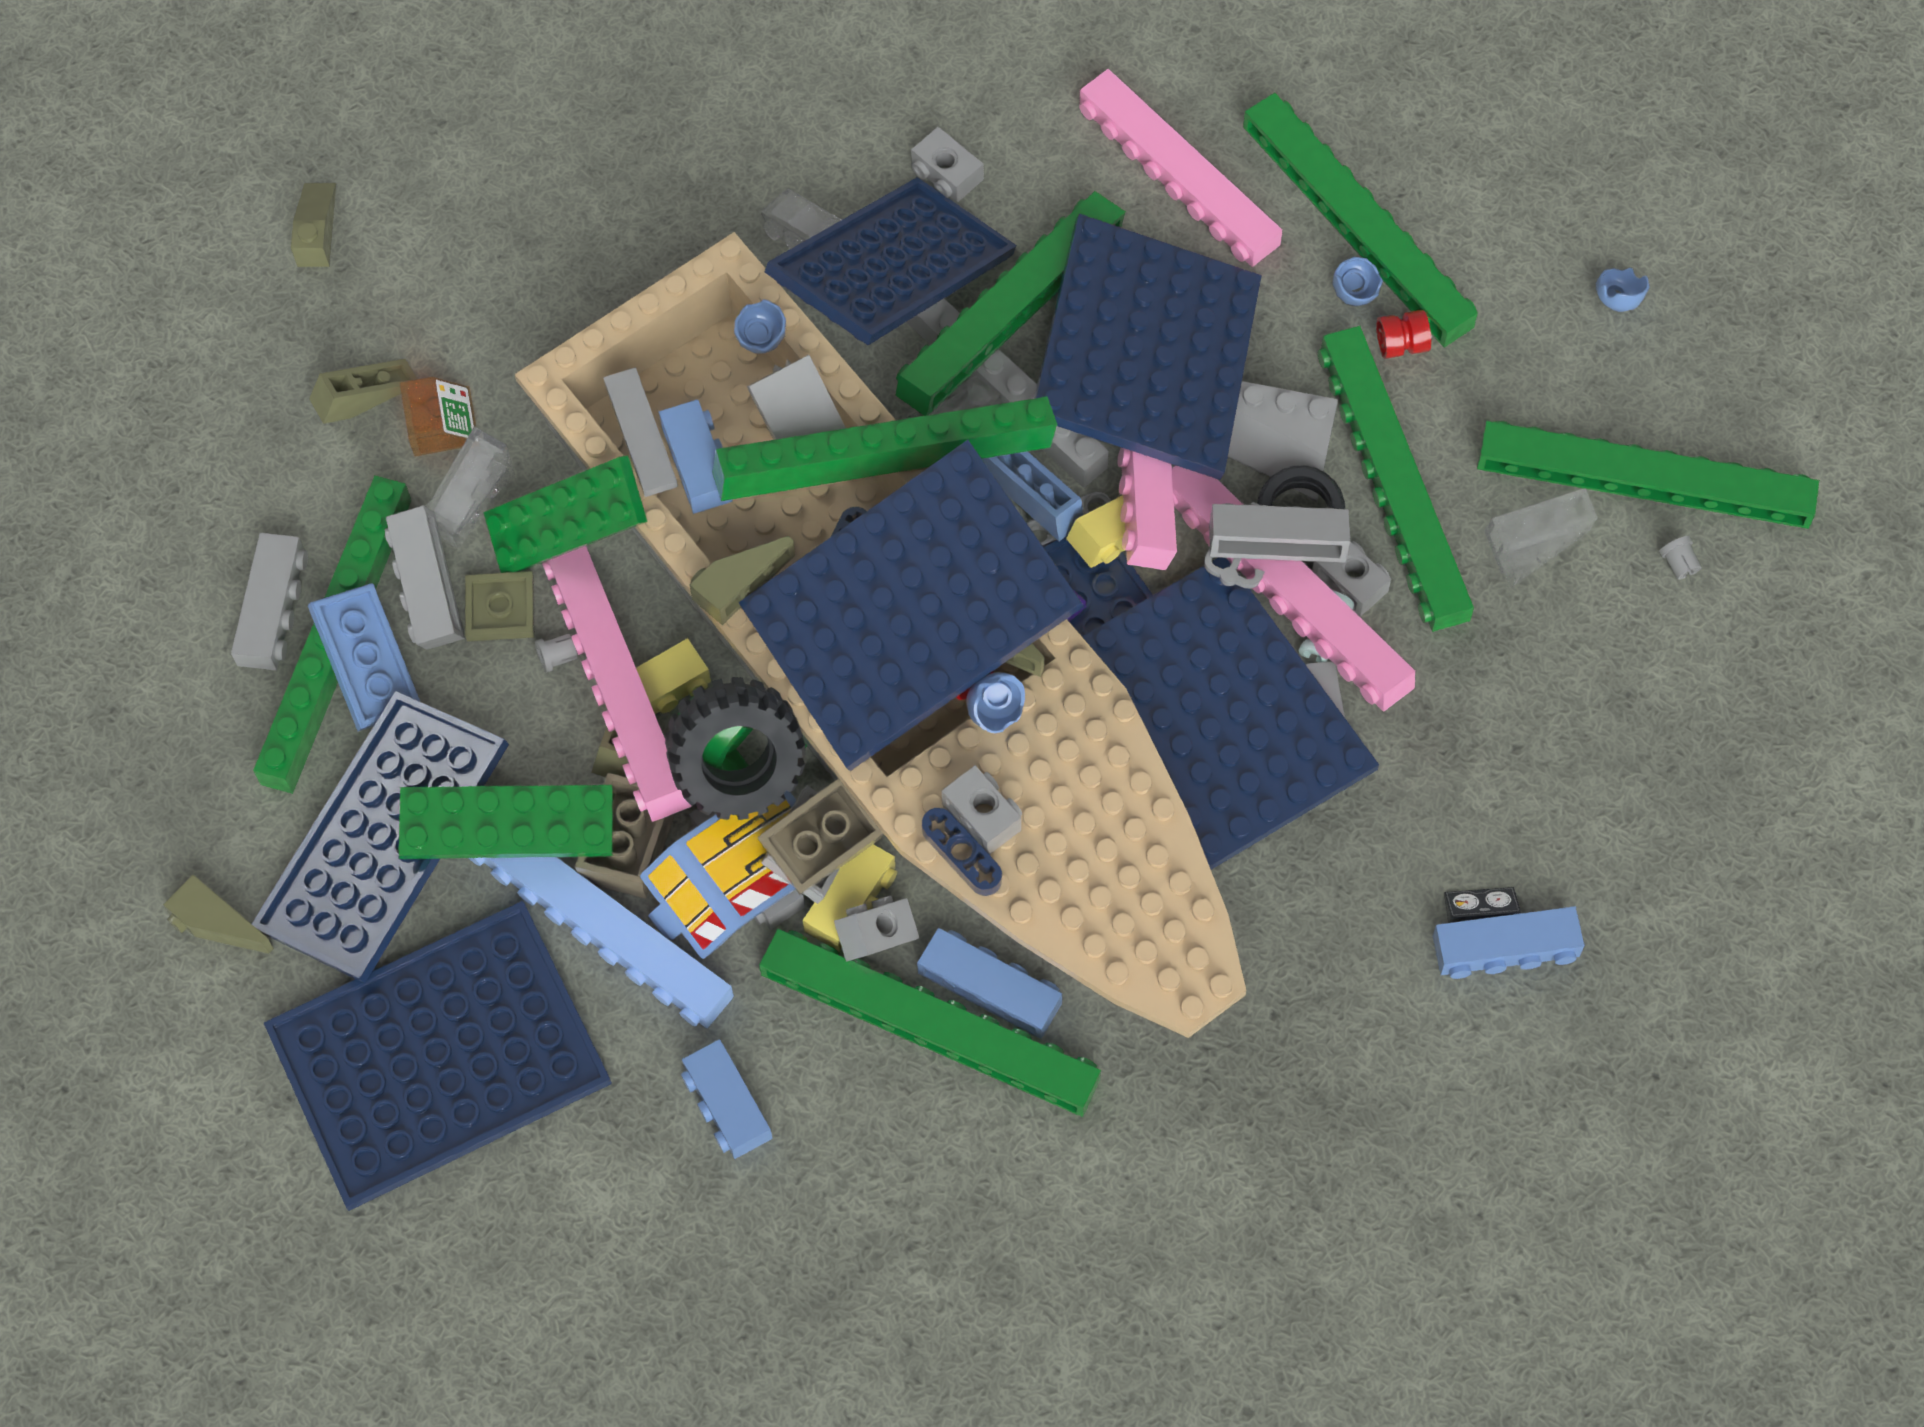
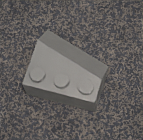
(1281, 430)

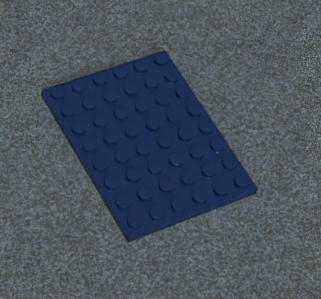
(1148, 346)
(910, 605)
(1230, 710)
(436, 1055)

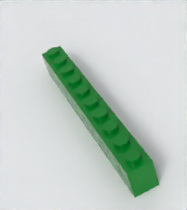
(1359, 218)
(997, 313)
(880, 448)
(1648, 474)
(1396, 480)
(313, 677)
(931, 1022)

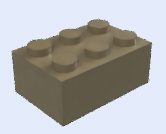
(635, 843)

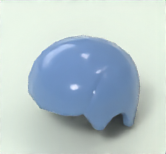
(1354, 274)
(1631, 287)
(760, 327)

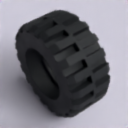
(742, 789)

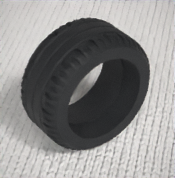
(1302, 477)

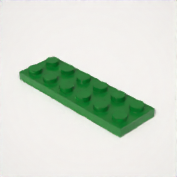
(565, 516)
(506, 821)

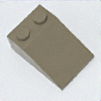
(820, 836)

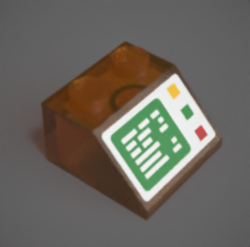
(437, 414)

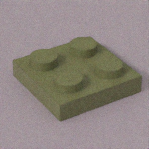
(499, 606)

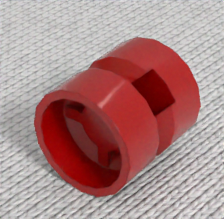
(1407, 333)

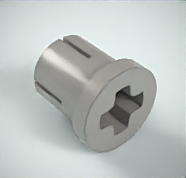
(1681, 557)
(555, 651)

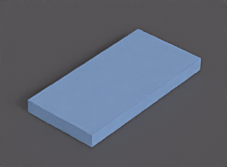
(362, 652)

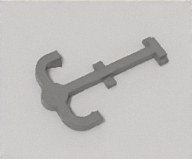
(1229, 575)

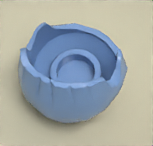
(996, 701)

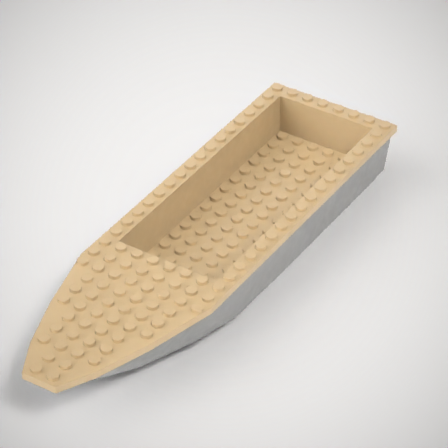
(1105, 850)

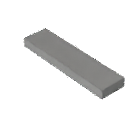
(640, 432)

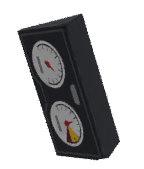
(1480, 904)

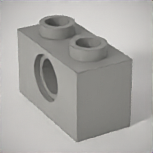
(942, 150)
(1362, 590)
(988, 828)
(876, 929)

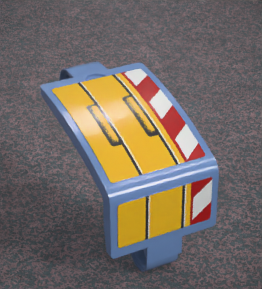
(715, 879)

